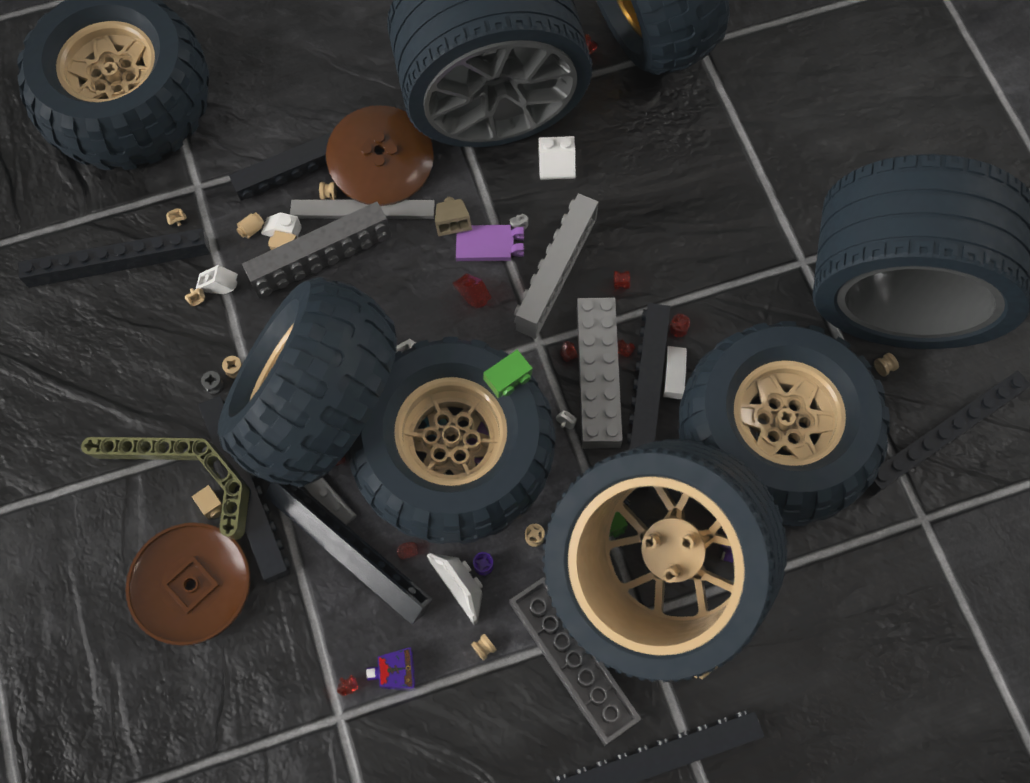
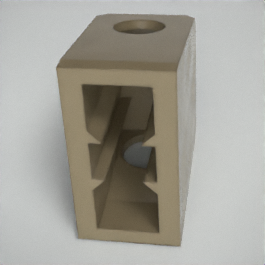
(452, 217)

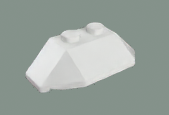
(459, 582)

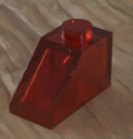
(472, 290)

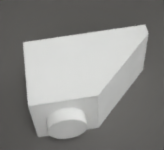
(283, 223)
(217, 280)

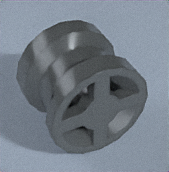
(216, 385)

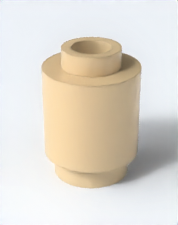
(250, 225)

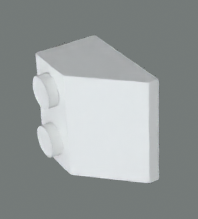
(557, 157)

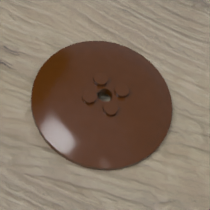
(382, 177)
(159, 579)

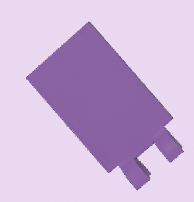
(489, 243)

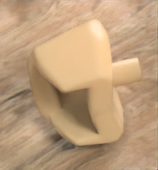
(175, 216)
(195, 297)

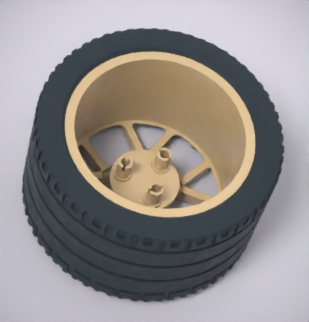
(598, 605)

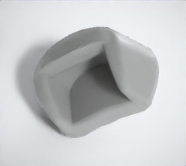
(519, 221)

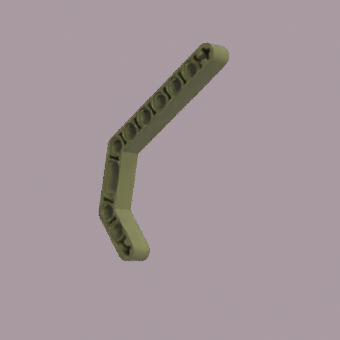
(176, 452)

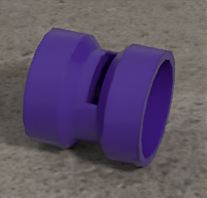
(483, 559)

